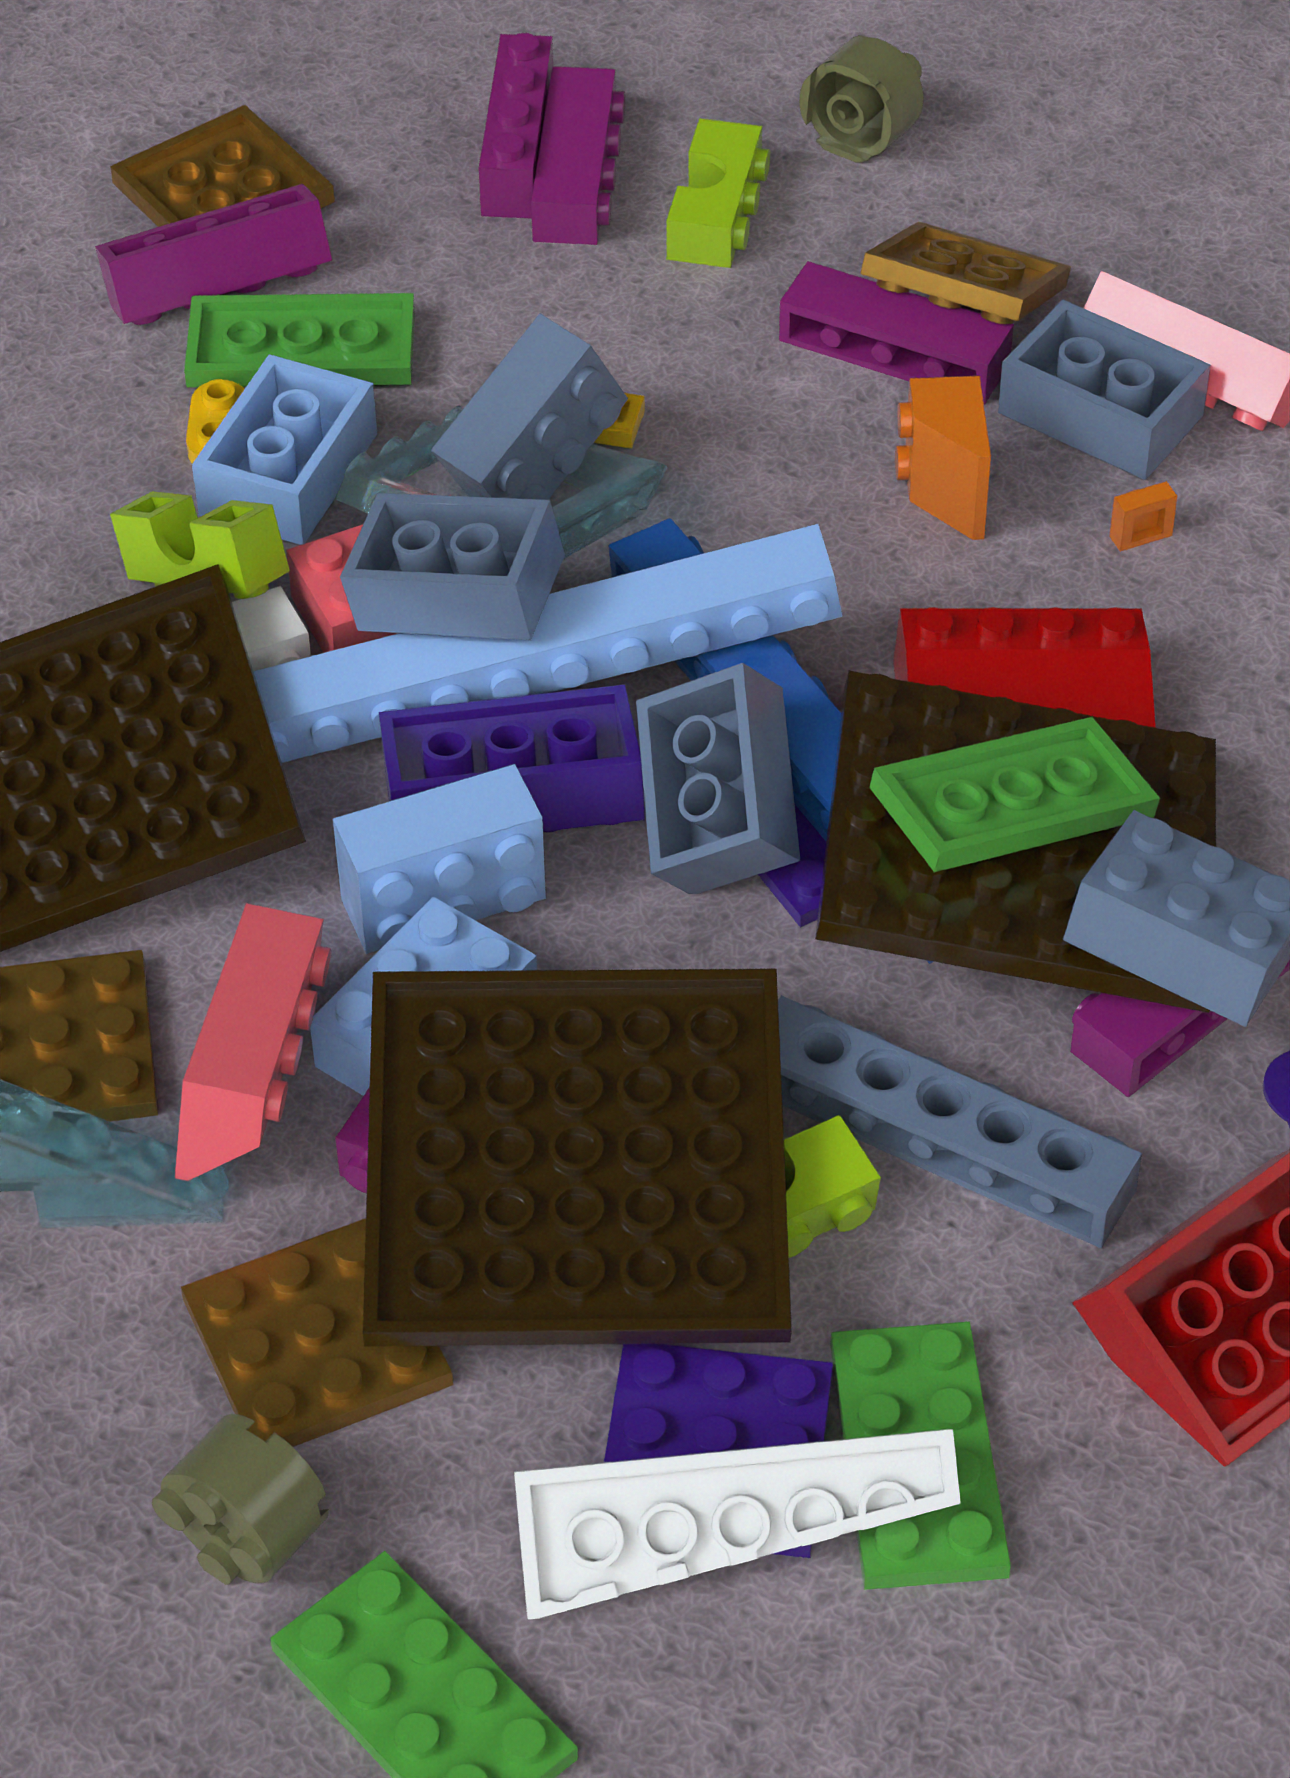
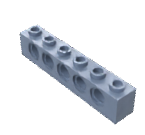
(955, 1125)

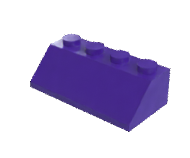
(569, 747)

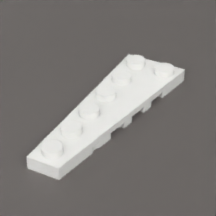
(666, 1518)

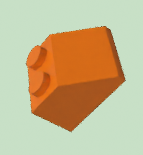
(946, 451)

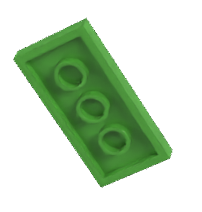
(339, 333)
(1012, 793)
(918, 1383)
(417, 1684)

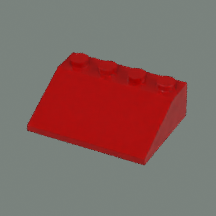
(1035, 656)
(1209, 1315)

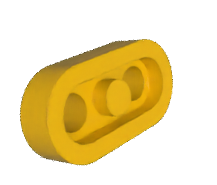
(207, 410)

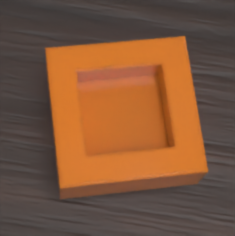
(1143, 516)

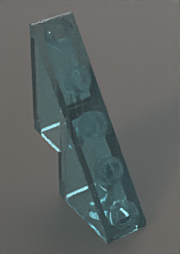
(96, 1170)

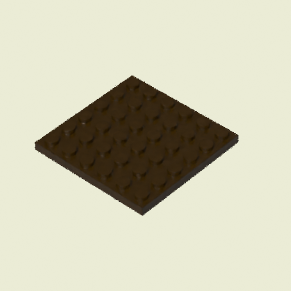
(132, 758)
(1002, 910)
(575, 1159)

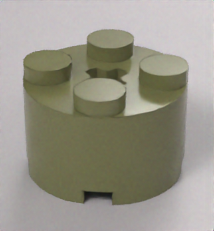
(862, 98)
(242, 1501)

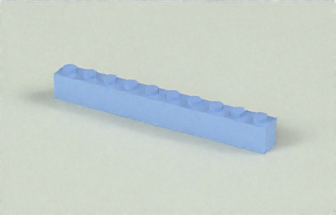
(579, 639)

